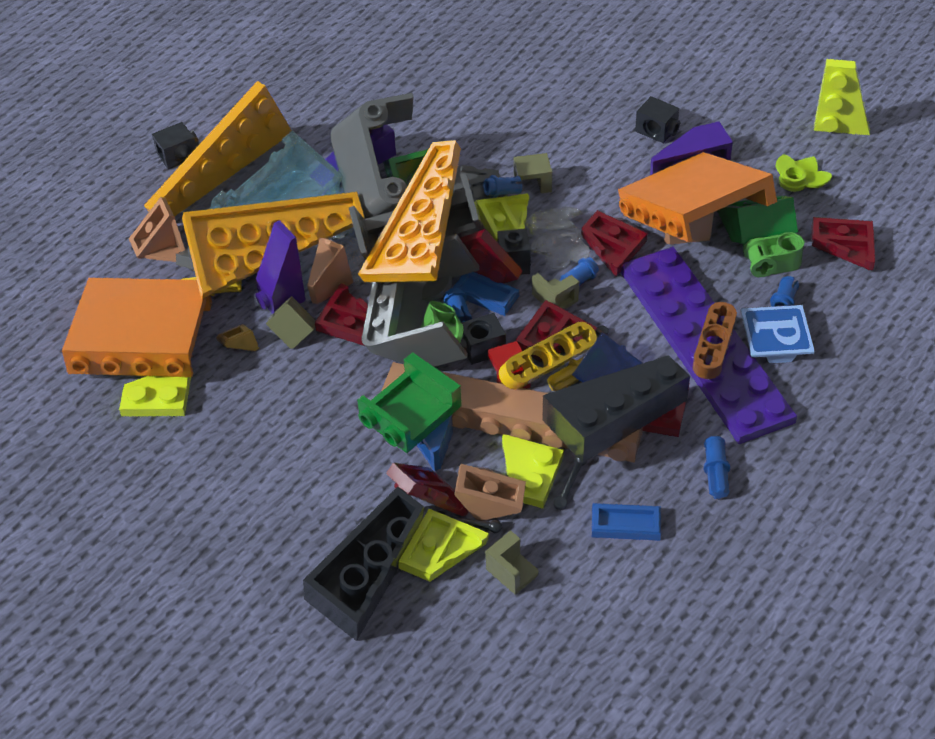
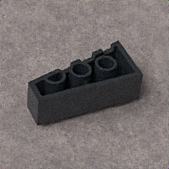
(615, 405)
(361, 567)

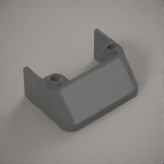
(357, 157)
(462, 219)
(399, 308)

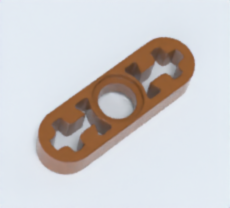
(718, 351)

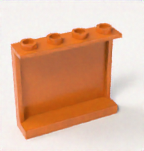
(692, 191)
(135, 327)

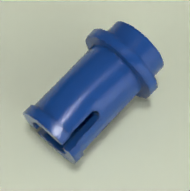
(497, 186)
(585, 270)
(785, 292)
(457, 299)

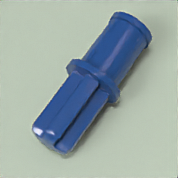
(716, 467)

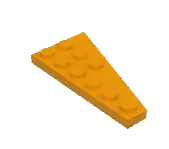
(235, 142)
(416, 230)
(231, 241)

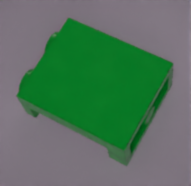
(411, 404)

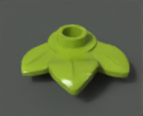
(800, 174)

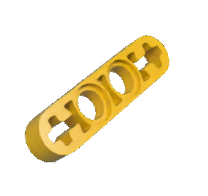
(547, 353)

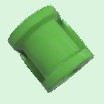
(776, 255)
(441, 312)

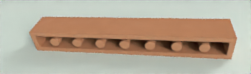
(514, 413)

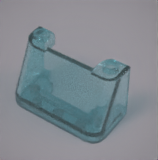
(288, 175)

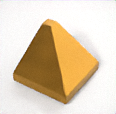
(238, 338)

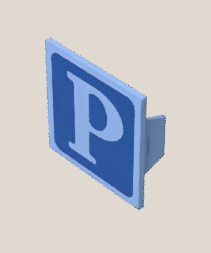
(777, 332)

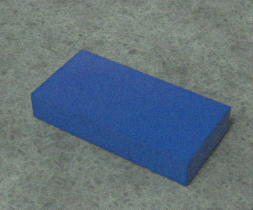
(487, 293)
(626, 521)

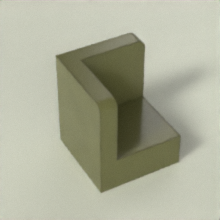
(534, 167)
(560, 293)
(291, 323)
(508, 565)

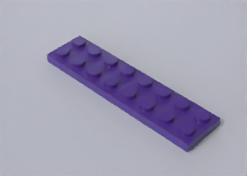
(679, 305)

